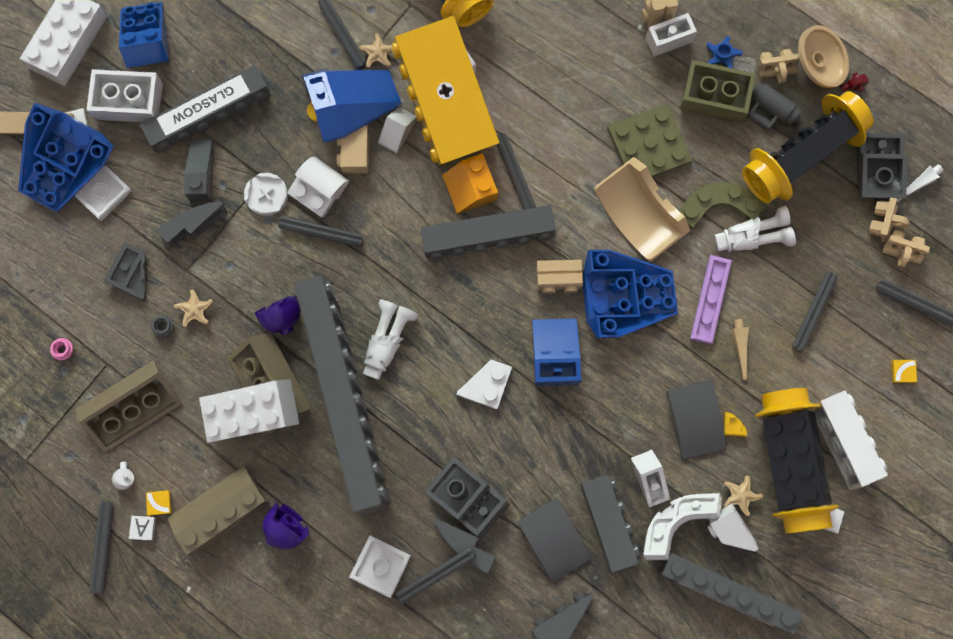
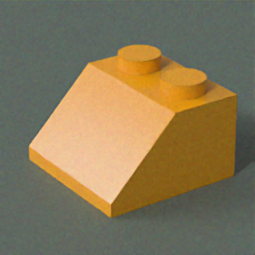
(470, 184)

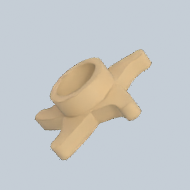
(377, 52)
(194, 309)
(741, 495)

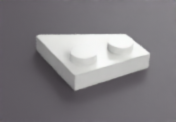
(487, 385)

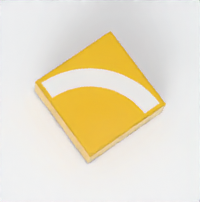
(903, 371)
(158, 503)

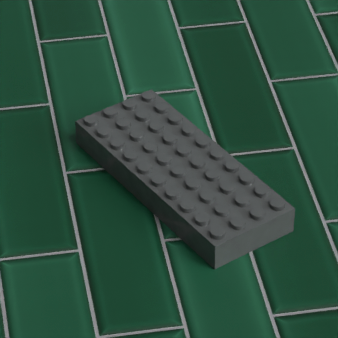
(342, 397)

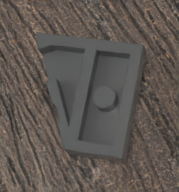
(129, 271)

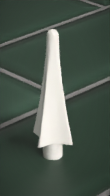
(926, 178)

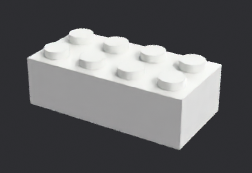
(63, 38)
(249, 410)
(849, 441)

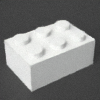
(124, 95)

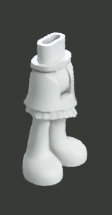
(746, 235)
(383, 347)

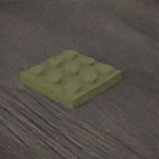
(652, 140)

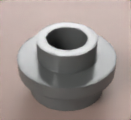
(160, 320)

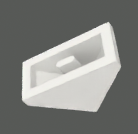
(396, 129)

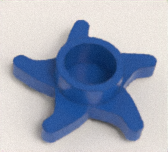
(723, 52)

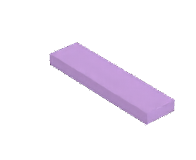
(710, 300)

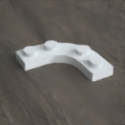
(680, 511)

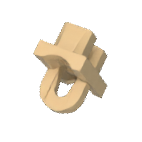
(786, 62)
(888, 210)
(913, 250)

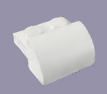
(317, 186)

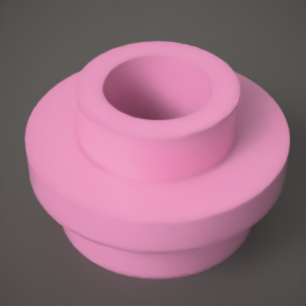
(57, 344)

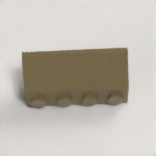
(262, 362)
(128, 406)
(217, 511)

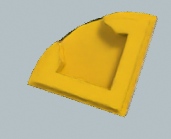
(733, 426)

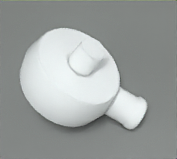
(123, 477)

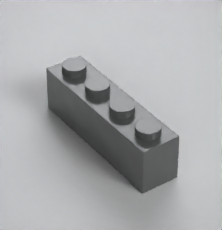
(609, 523)

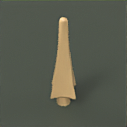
(740, 338)

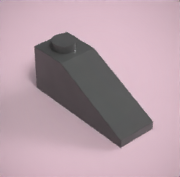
(199, 171)

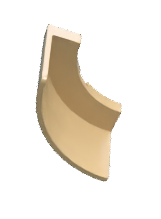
(639, 211)

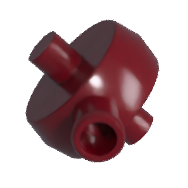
(856, 82)

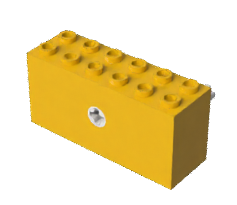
(434, 61)

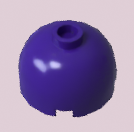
(280, 315)
(283, 527)

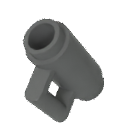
(775, 104)

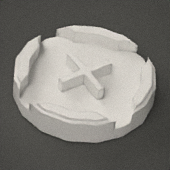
(266, 194)

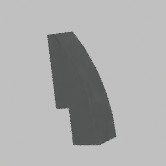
(191, 222)
(461, 540)

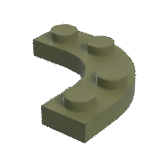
(721, 195)

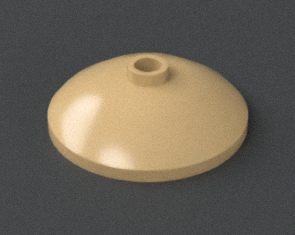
(823, 56)

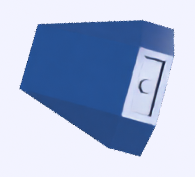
(349, 99)
(59, 156)
(625, 293)

